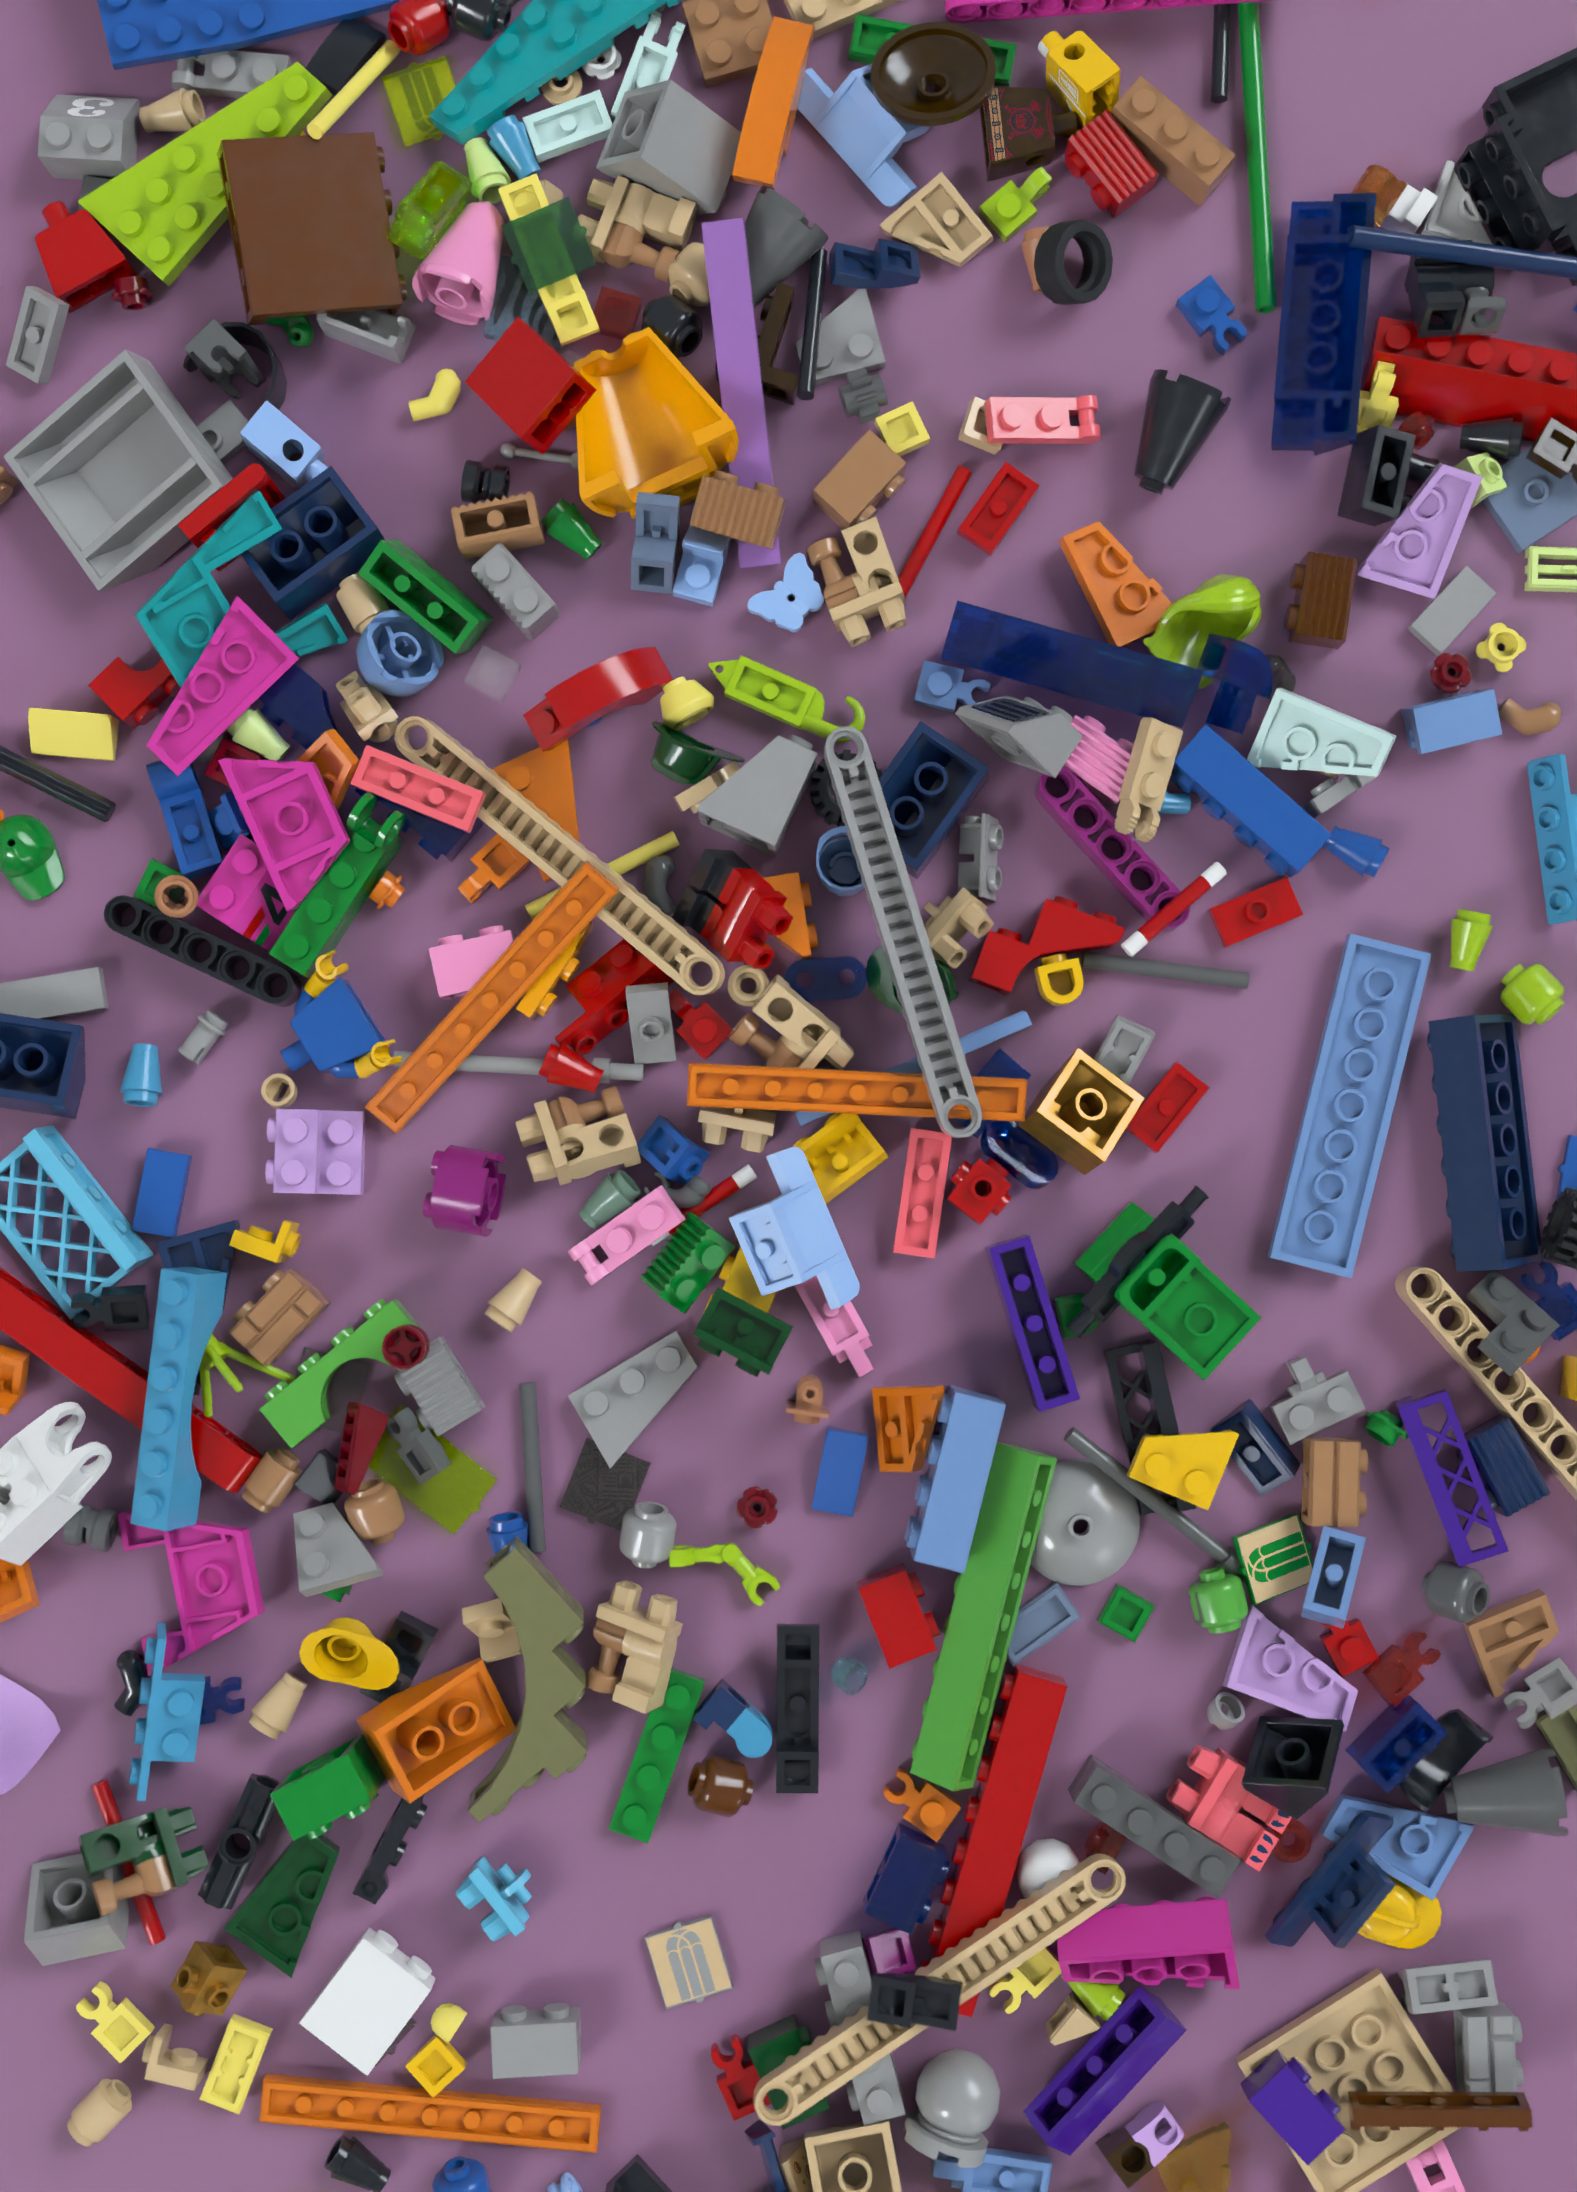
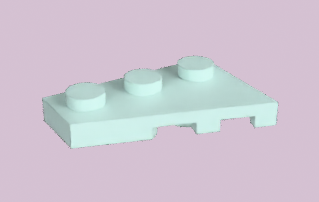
(1317, 738)

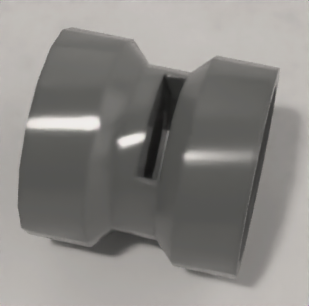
(92, 1528)

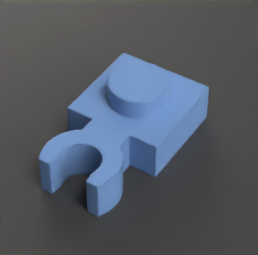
(943, 686)

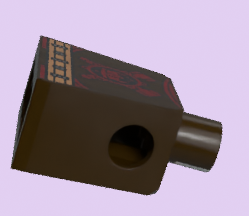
(1021, 130)

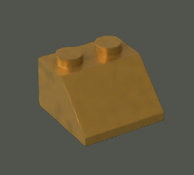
(1082, 1112)

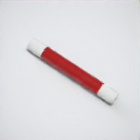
(1174, 909)
(717, 1195)

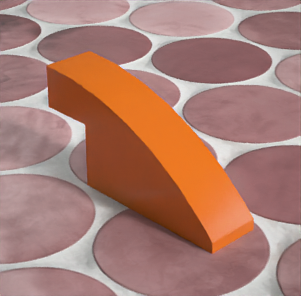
(773, 103)

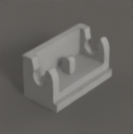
(370, 331)
(1448, 1986)

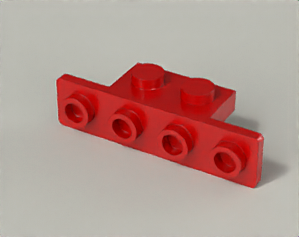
(603, 995)

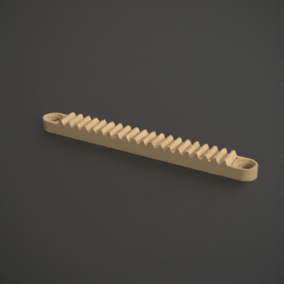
(561, 856)
(975, 1961)

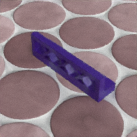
(1433, 1475)

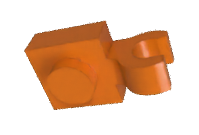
(496, 864)

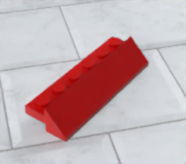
(1475, 378)

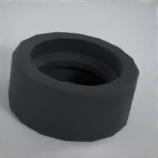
(1096, 262)

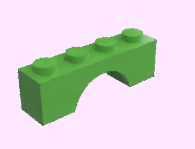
(302, 1406)

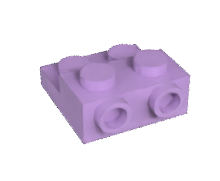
(317, 1151)

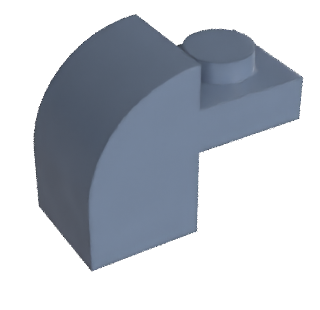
(655, 543)

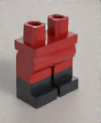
(733, 908)

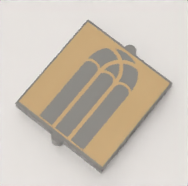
(688, 1961)

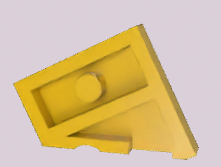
(1184, 1464)

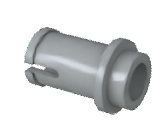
(203, 1036)

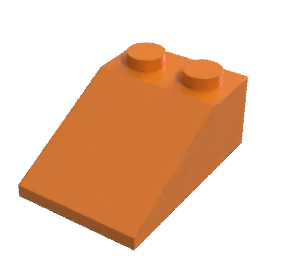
(436, 1728)

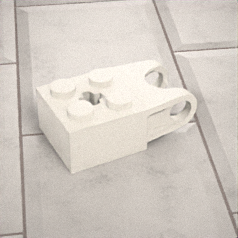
(44, 1480)

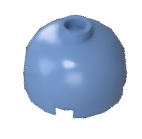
(398, 654)

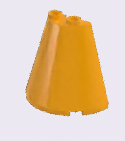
(646, 427)

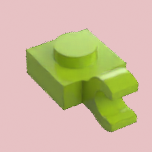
(1012, 206)

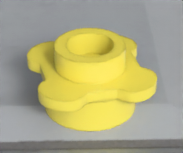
(1512, 644)

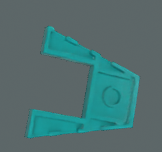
(192, 606)

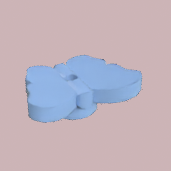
(798, 583)

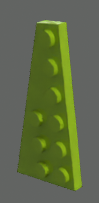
(176, 195)

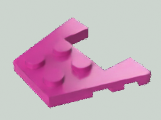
(211, 1580)

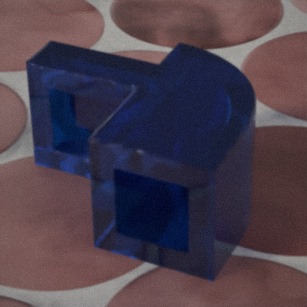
(1242, 676)

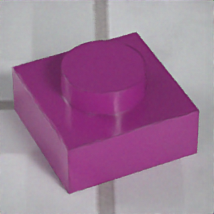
(889, 1952)

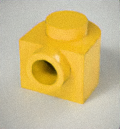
(1059, 979)

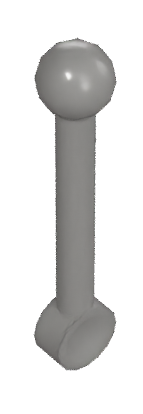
(509, 450)

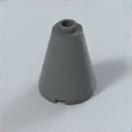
(777, 241)
(1511, 1795)

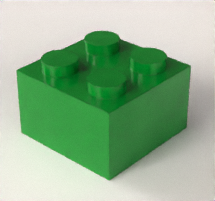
(328, 1788)

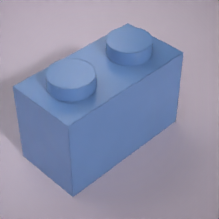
(1333, 1577)

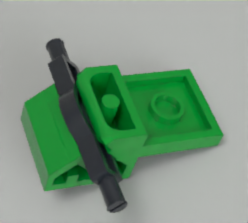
(1163, 1285)

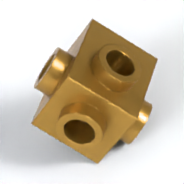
(208, 1978)

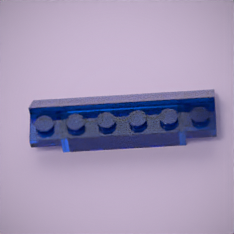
(1322, 325)
(1070, 664)

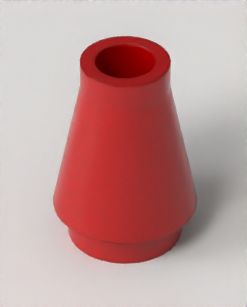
(569, 1069)

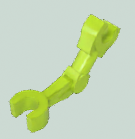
(731, 1554)

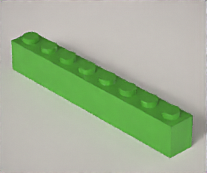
(982, 1618)

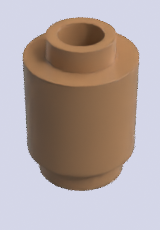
(272, 1479)

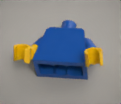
(335, 1027)

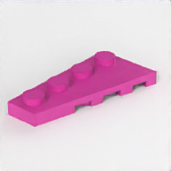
(226, 680)

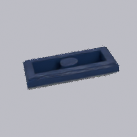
(1258, 1448)

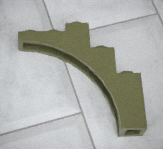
(545, 1733)

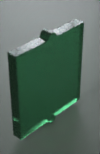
(548, 245)

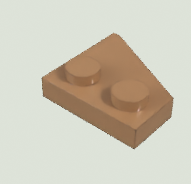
(1510, 1637)

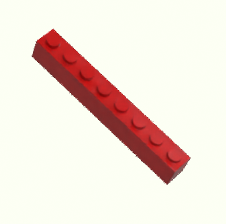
(1000, 1809)

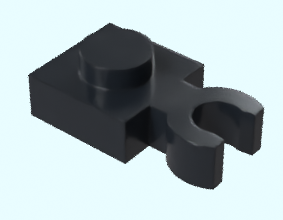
(118, 1307)

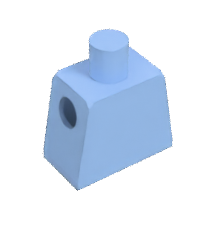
(276, 439)

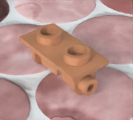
(808, 1401)

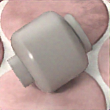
(647, 1534)

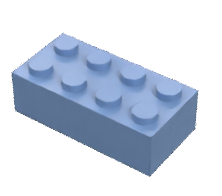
(956, 1478)

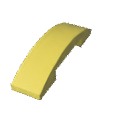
(565, 299)

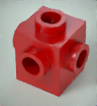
(964, 1194)

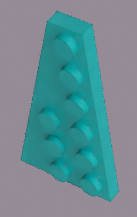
(541, 43)

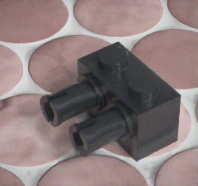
(1378, 475)

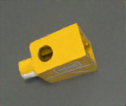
(1080, 75)

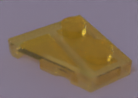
(1199, 2162)

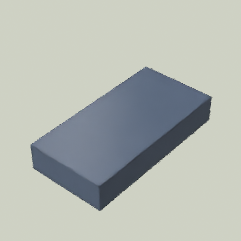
(1040, 1621)

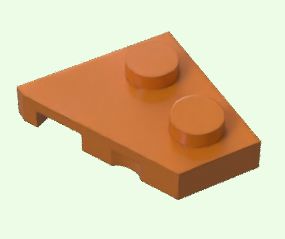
(905, 1424)

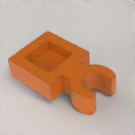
(926, 1807)

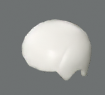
(1043, 1862)

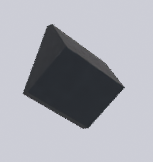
(1292, 1761)

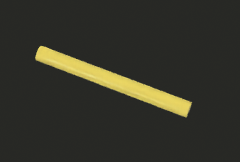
(352, 90)
(620, 865)

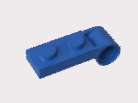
(186, 819)

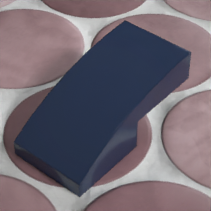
(886, 266)

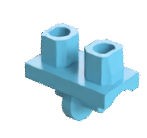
(500, 1893)

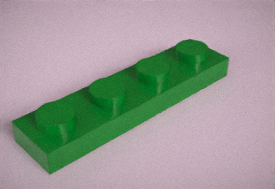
(656, 1757)

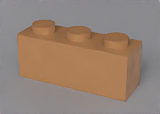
(1173, 141)

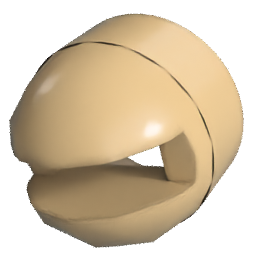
(273, 1088)

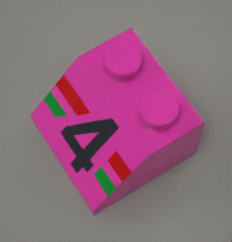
(246, 896)

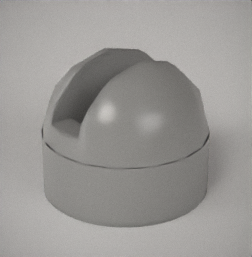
(1232, 1716)

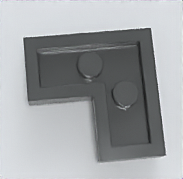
(1519, 1320)

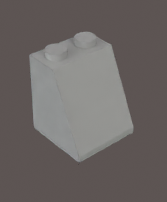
(671, 146)
(762, 795)

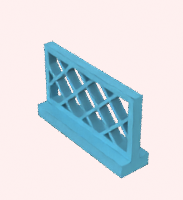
(92, 1206)

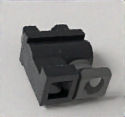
(1452, 292)

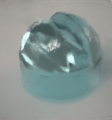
(849, 1675)

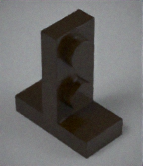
(776, 313)

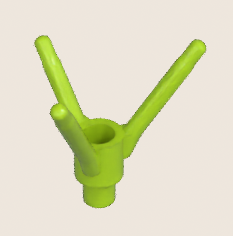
(214, 1356)

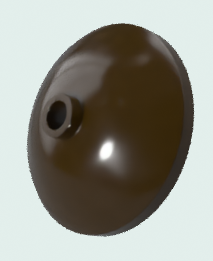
(933, 73)

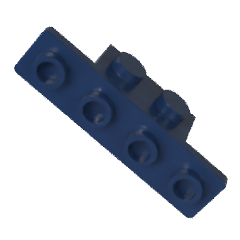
(1341, 1890)

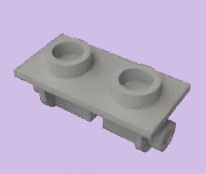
(983, 840)

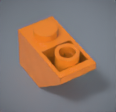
(800, 936)

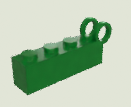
(341, 890)

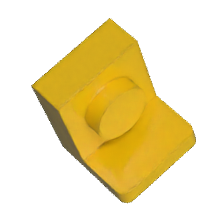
(260, 1242)

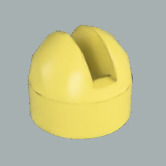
(447, 2020)

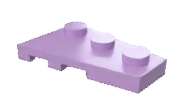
(1423, 538)
(1283, 1673)

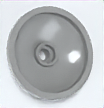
(1112, 1531)

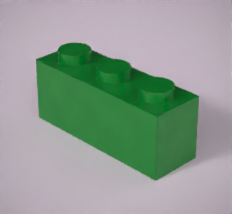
(425, 595)

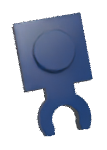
(1208, 309)

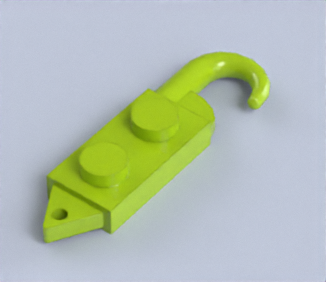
(780, 696)

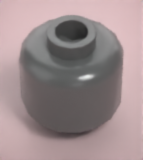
(1455, 1592)

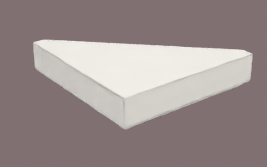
(1454, 211)

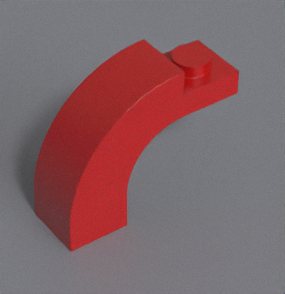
(596, 691)

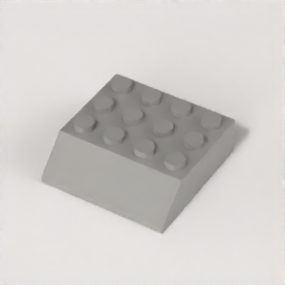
(119, 471)

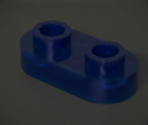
(826, 979)
(1019, 1152)

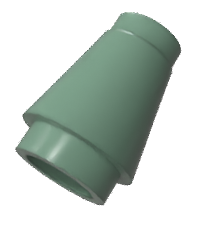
(610, 1198)

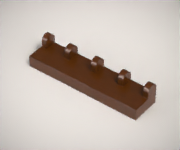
(1439, 2110)

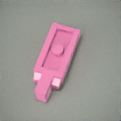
(839, 1327)

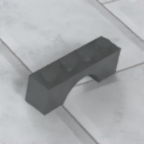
(1151, 1826)

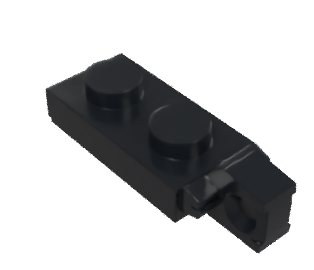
(389, 1849)

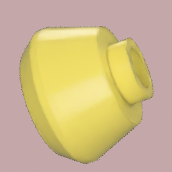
(684, 703)

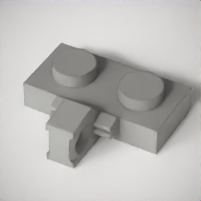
(1314, 1401)

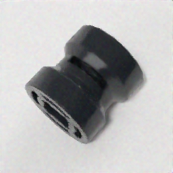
(484, 482)

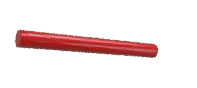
(933, 528)
(143, 1902)

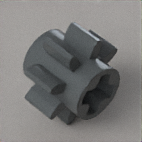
(863, 395)

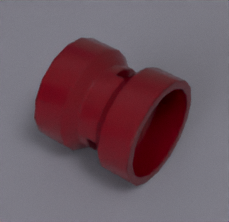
(399, 1349)

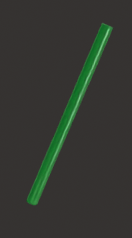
(1257, 157)

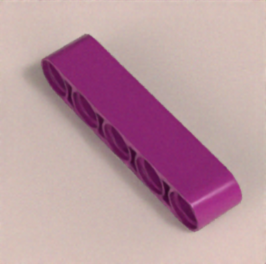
(1091, 840)

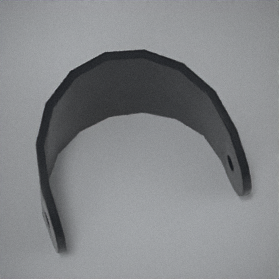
(248, 335)
(1451, 1755)

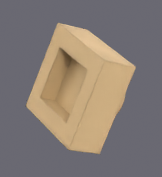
(974, 427)

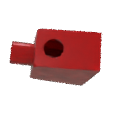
(79, 256)

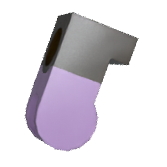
(1141, 2143)

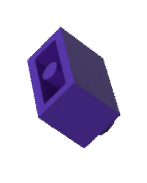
(1292, 2106)

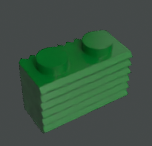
(687, 1262)

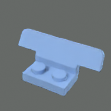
(861, 131)
(795, 1235)

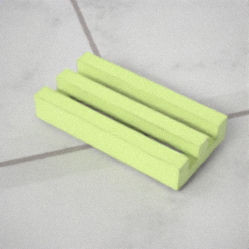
(1532, 569)

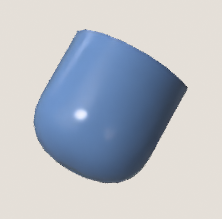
(837, 864)

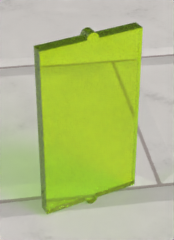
(446, 1496)

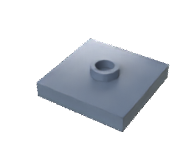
(1532, 502)

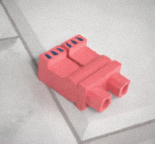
(1217, 1803)

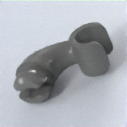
(688, 1195)

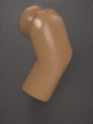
(1533, 720)

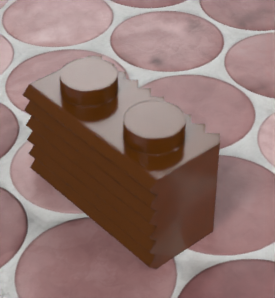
(1321, 600)

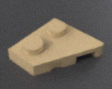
(939, 223)

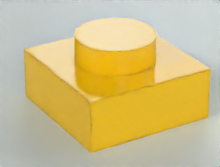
(435, 2065)

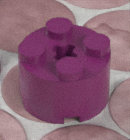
(465, 1190)

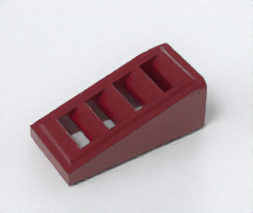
(359, 1442)

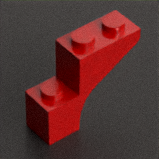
(1056, 931)

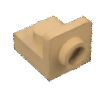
(494, 1628)
(172, 2067)

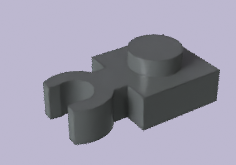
(419, 1450)

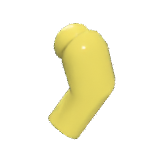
(441, 398)

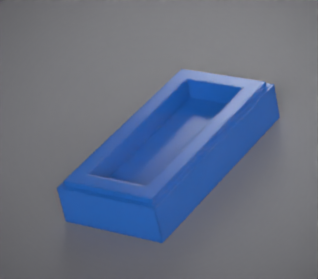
(161, 1192)

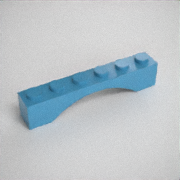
(166, 1470)

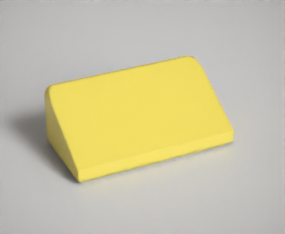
(73, 734)

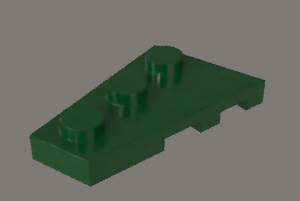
(284, 1902)

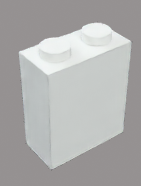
(369, 2000)

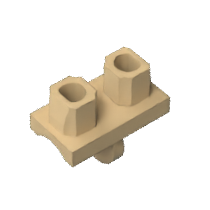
(367, 709)
(950, 924)
(755, 1123)

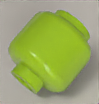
(1532, 994)

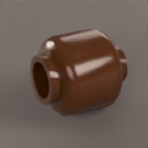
(720, 1785)

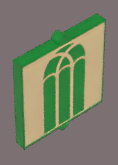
(1274, 1558)

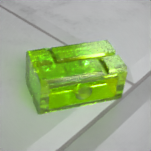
(429, 209)

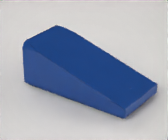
(840, 1471)

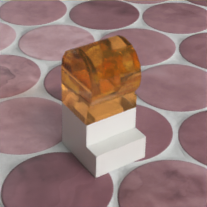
(1397, 203)

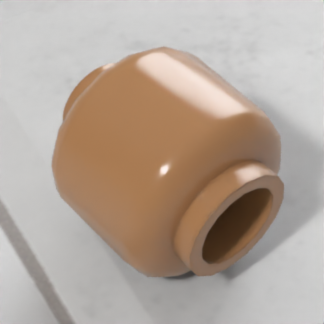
(375, 1511)

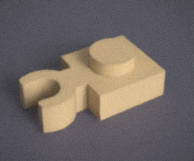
(696, 793)

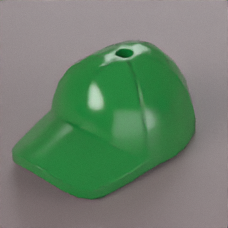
(33, 861)

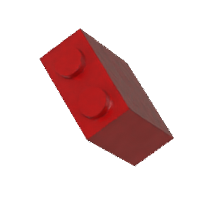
(530, 385)

